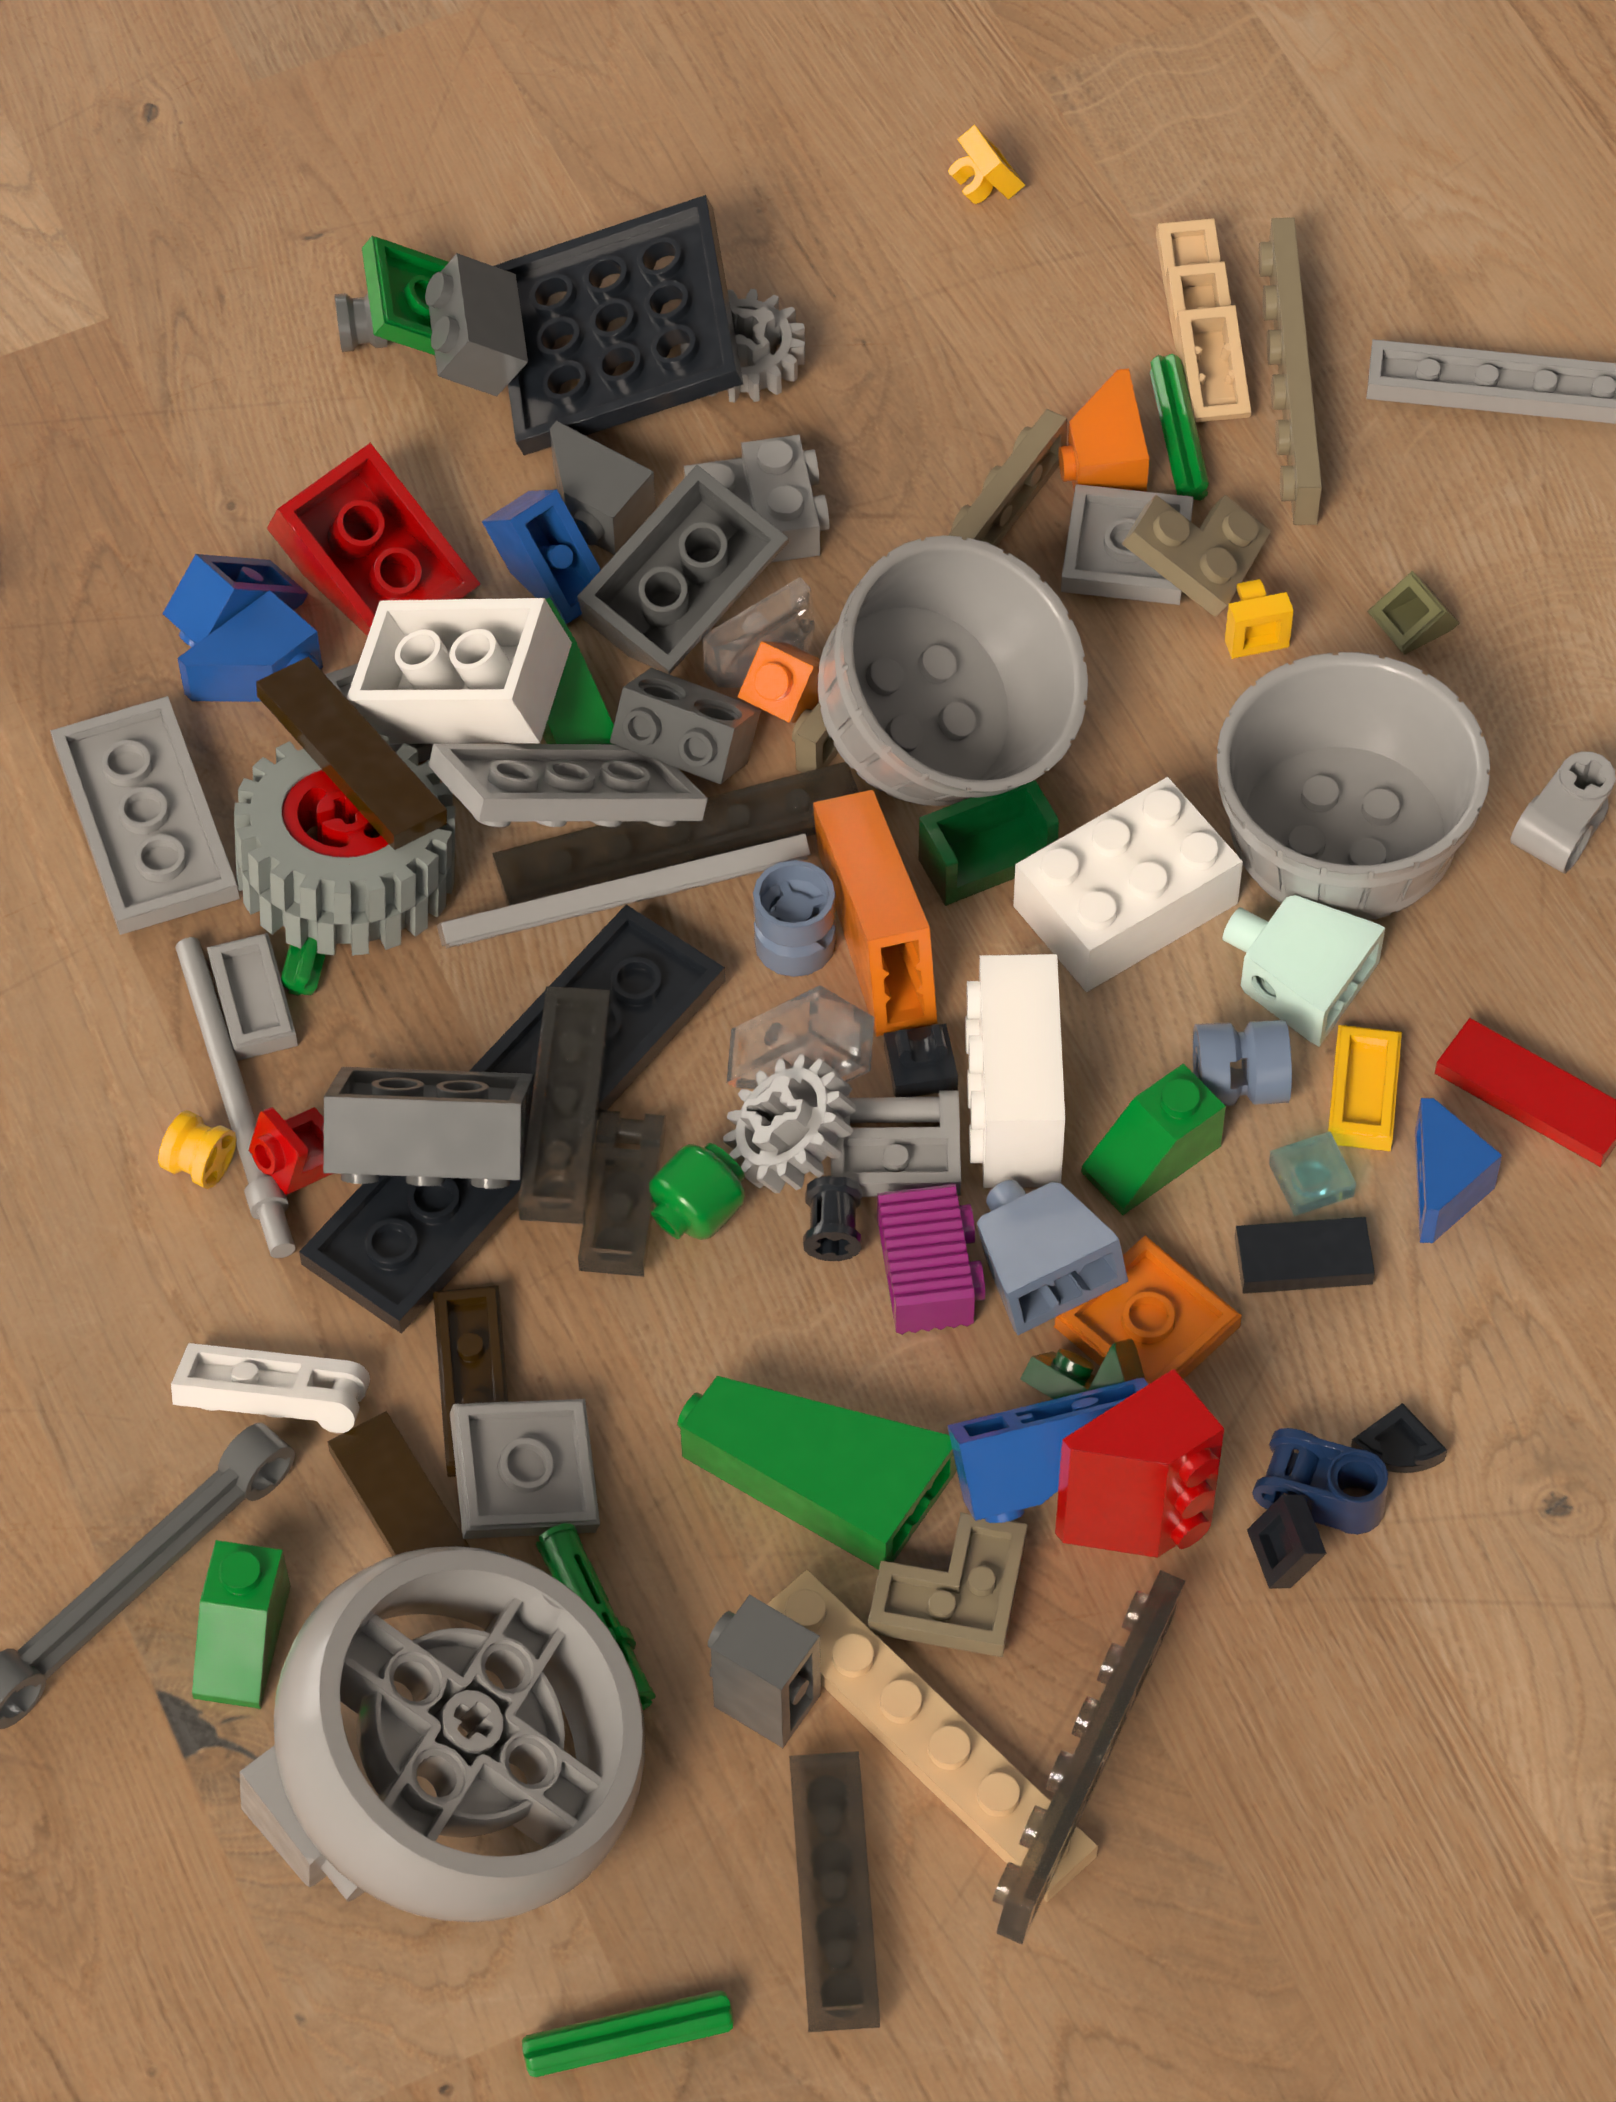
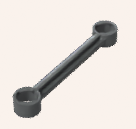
(247, 1469)

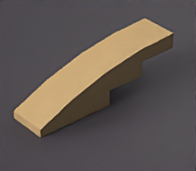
(1203, 319)

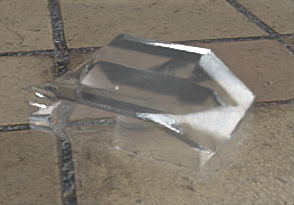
(780, 617)

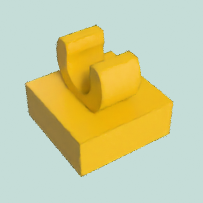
(987, 165)
(1258, 621)

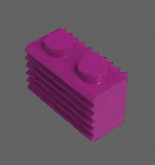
(928, 1258)

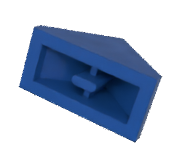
(1451, 1167)

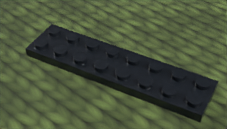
(406, 1240)

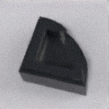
(1401, 1442)

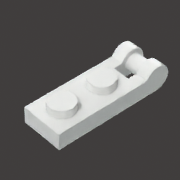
(271, 1385)

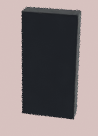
(1304, 1255)

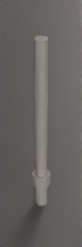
(262, 1193)

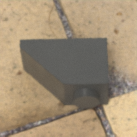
(601, 488)

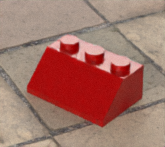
(1141, 1473)

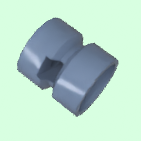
(794, 918)
(1264, 1057)

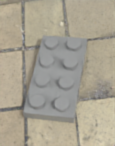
(565, 784)
(144, 815)

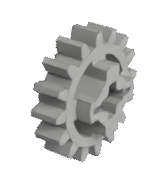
(758, 331)
(790, 1123)

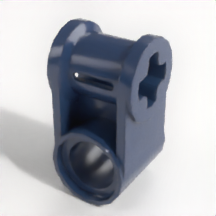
(1321, 1475)

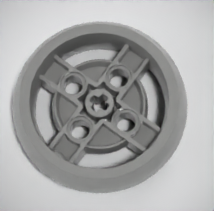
(543, 1650)

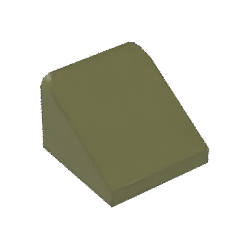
(1412, 614)

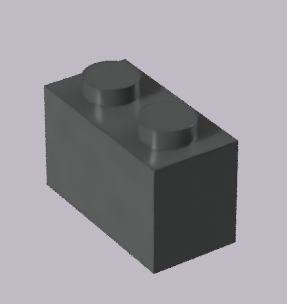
(476, 324)
(764, 1669)

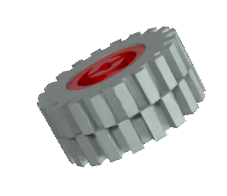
(347, 880)

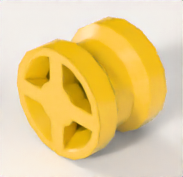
(197, 1149)

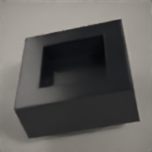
(1286, 1541)

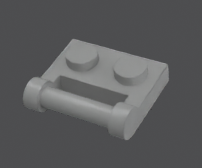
(902, 1156)

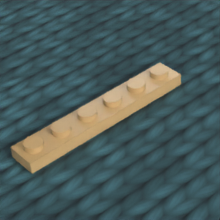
(924, 1729)

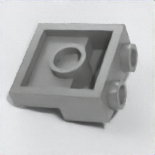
(777, 483)

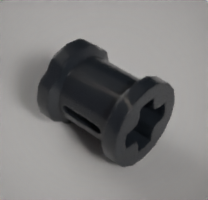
(833, 1218)

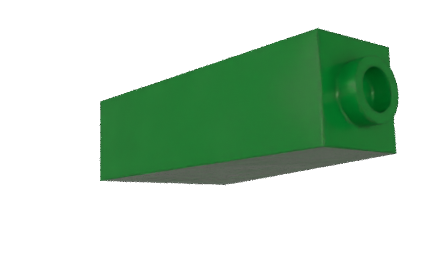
(820, 1464)

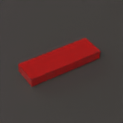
(1531, 1091)

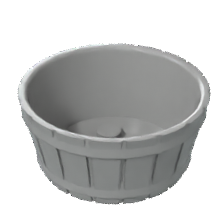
(952, 673)
(1350, 781)

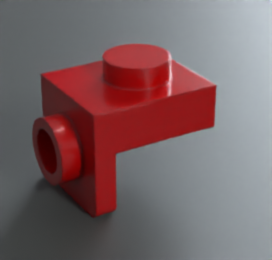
(290, 1148)

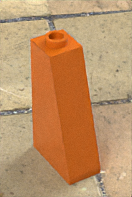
(877, 912)

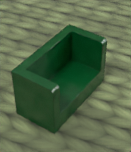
(983, 838)

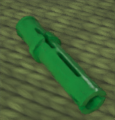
(570, 1565)

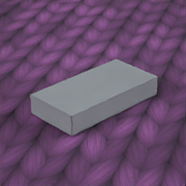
(252, 996)

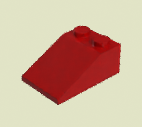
(368, 541)

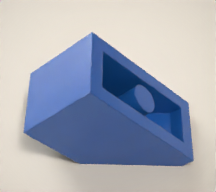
(544, 549)
(222, 587)
(246, 649)

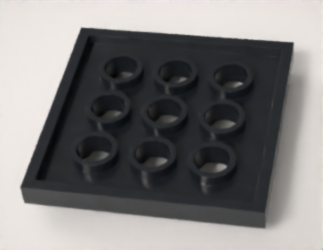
(646, 337)

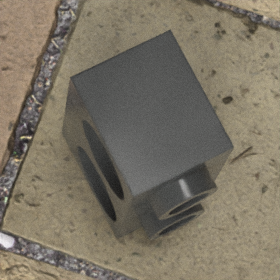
(685, 725)

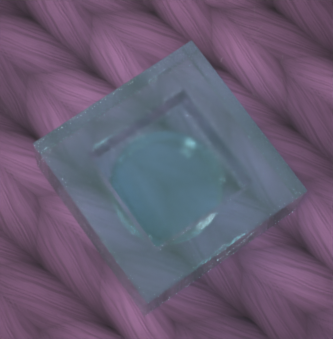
(1312, 1173)

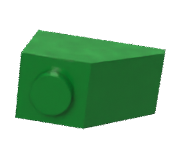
(1156, 1139)
(239, 1623)

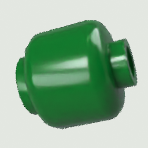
(697, 1191)

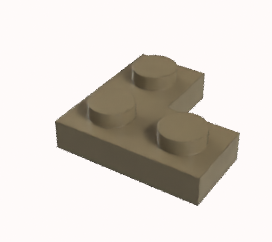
(1203, 560)
(960, 1607)

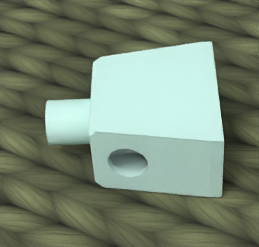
(1305, 961)

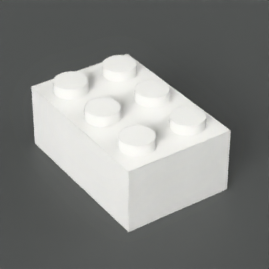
(460, 670)
(1127, 884)
(1015, 1070)

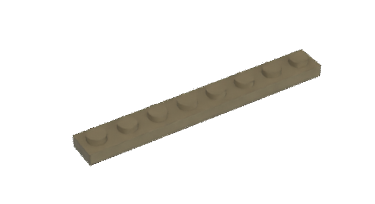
(1001, 503)

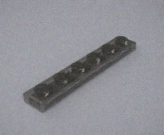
(1077, 1774)

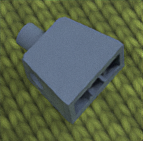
(1046, 1252)

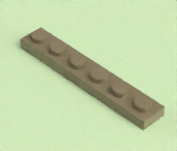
(1292, 386)

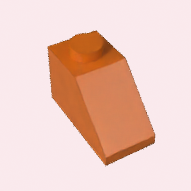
(1107, 440)

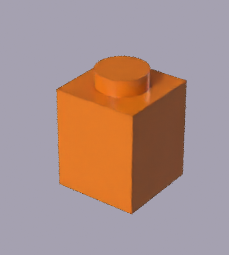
(782, 680)

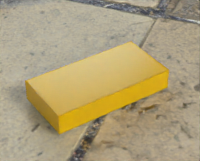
(1364, 1087)

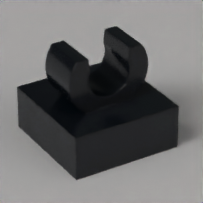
(920, 1061)

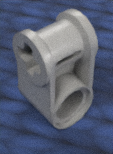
(1566, 811)

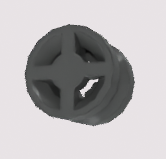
(355, 323)

